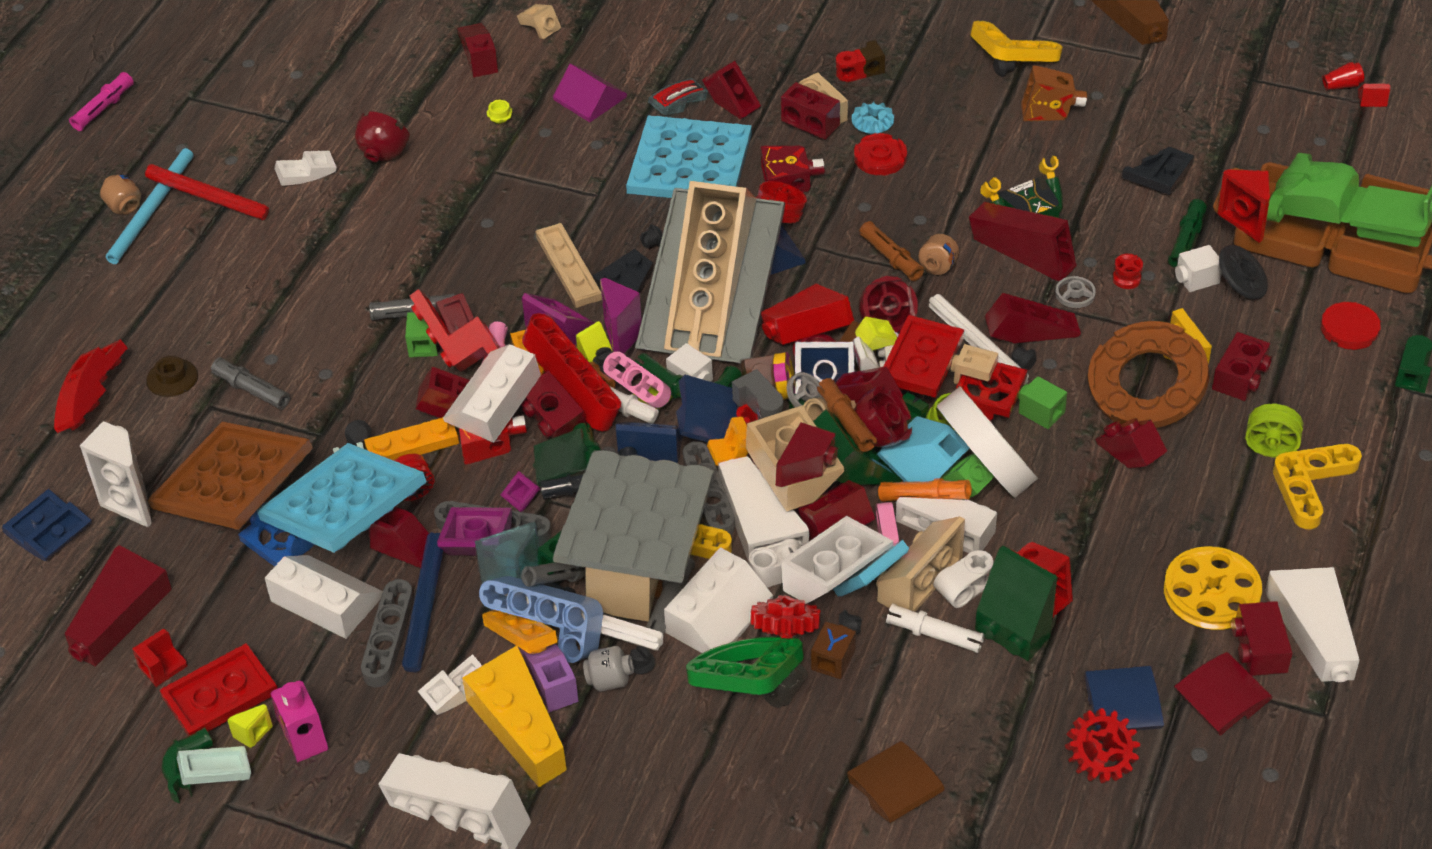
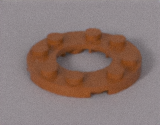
(1140, 339)

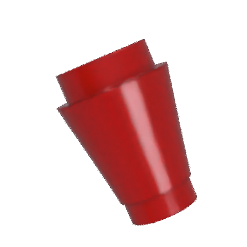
(1346, 76)

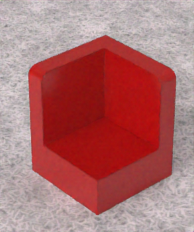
(159, 658)

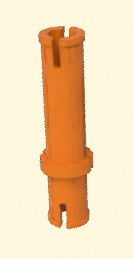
(930, 489)

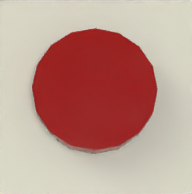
(880, 154)
(1350, 325)

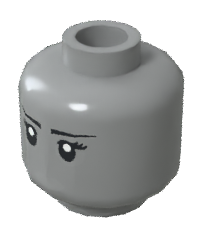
(608, 668)

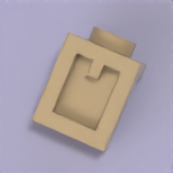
(541, 18)
(974, 363)

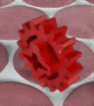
(785, 616)
(1115, 740)

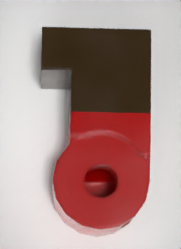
(860, 62)

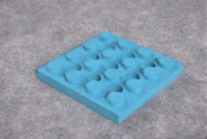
(682, 131)
(341, 497)

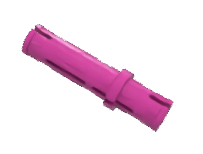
(109, 94)

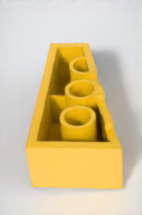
(515, 713)

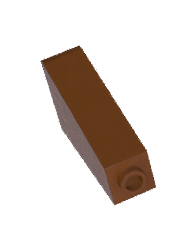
(1139, 18)

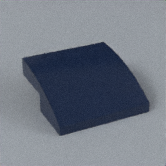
(704, 409)
(46, 525)
(1128, 692)

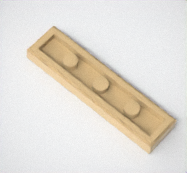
(568, 265)

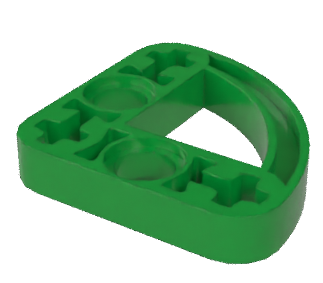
(720, 671)

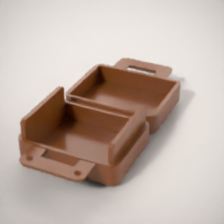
(1354, 257)

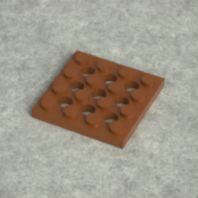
(230, 475)

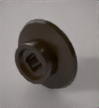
(171, 376)

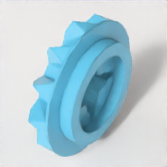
(869, 124)

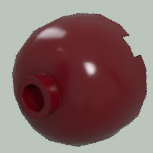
(380, 137)
(888, 300)
(884, 416)

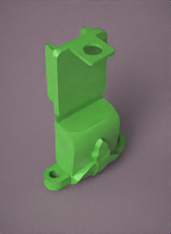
(1333, 195)

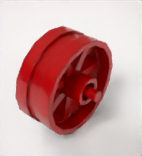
(783, 192)

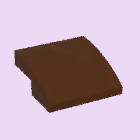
(895, 781)

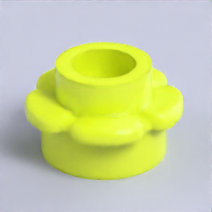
(499, 111)

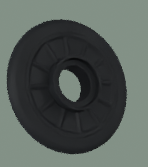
(1243, 272)

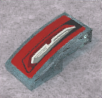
(676, 95)

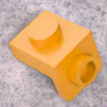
(733, 444)

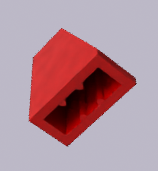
(806, 314)

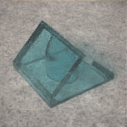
(507, 552)

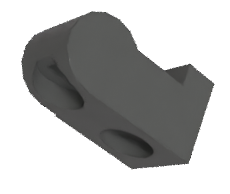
(757, 394)

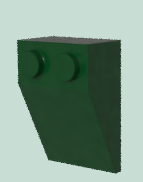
(858, 465)
(1017, 604)

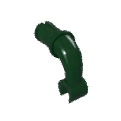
(170, 767)

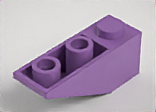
(552, 677)

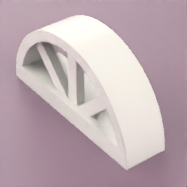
(986, 442)

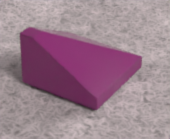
(520, 491)

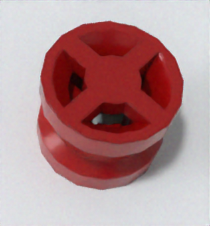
(1127, 271)

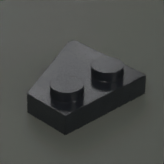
(1161, 170)
(629, 271)

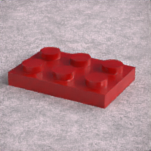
(923, 355)
(218, 690)

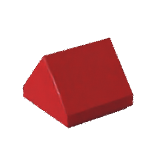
(1374, 95)

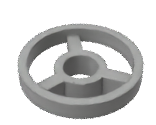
(1075, 282)
(808, 382)

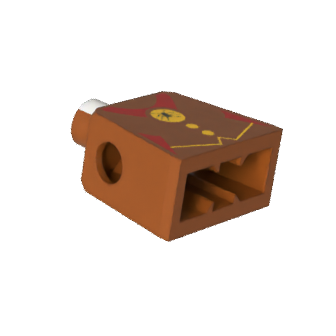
(1050, 95)

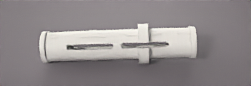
(935, 628)

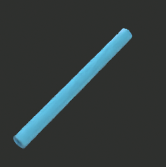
(146, 210)

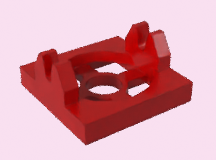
(1002, 375)

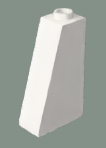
(756, 509)
(1316, 619)

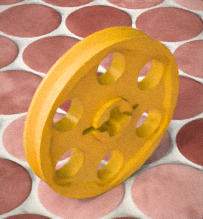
(1210, 576)

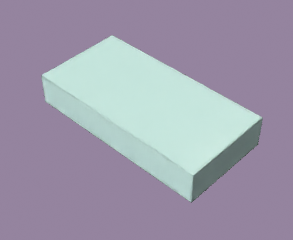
(213, 765)

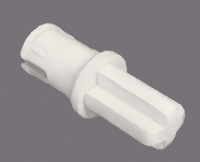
(631, 406)

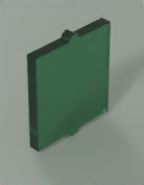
(560, 456)

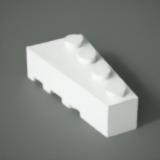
(457, 798)

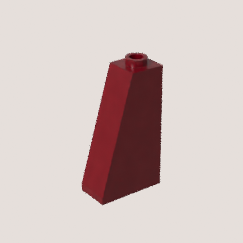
(1026, 237)
(115, 605)

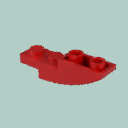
(83, 385)

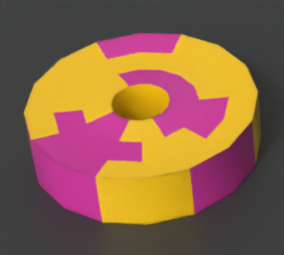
(783, 372)

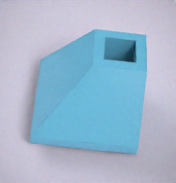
(927, 453)

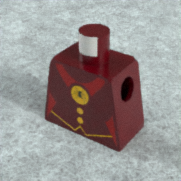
(789, 166)

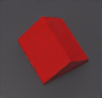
(1245, 200)

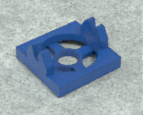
(251, 538)

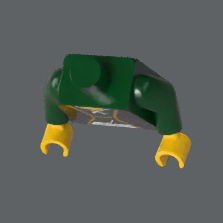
(1033, 196)

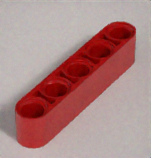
(572, 370)

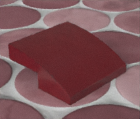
(1223, 692)

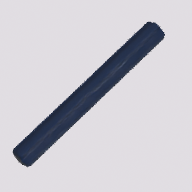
(422, 604)

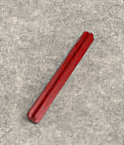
(207, 192)

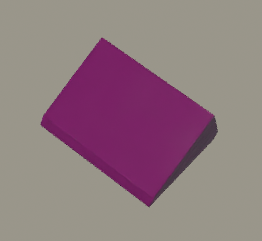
(586, 93)
(620, 314)
(565, 317)
(470, 524)

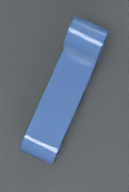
(541, 609)

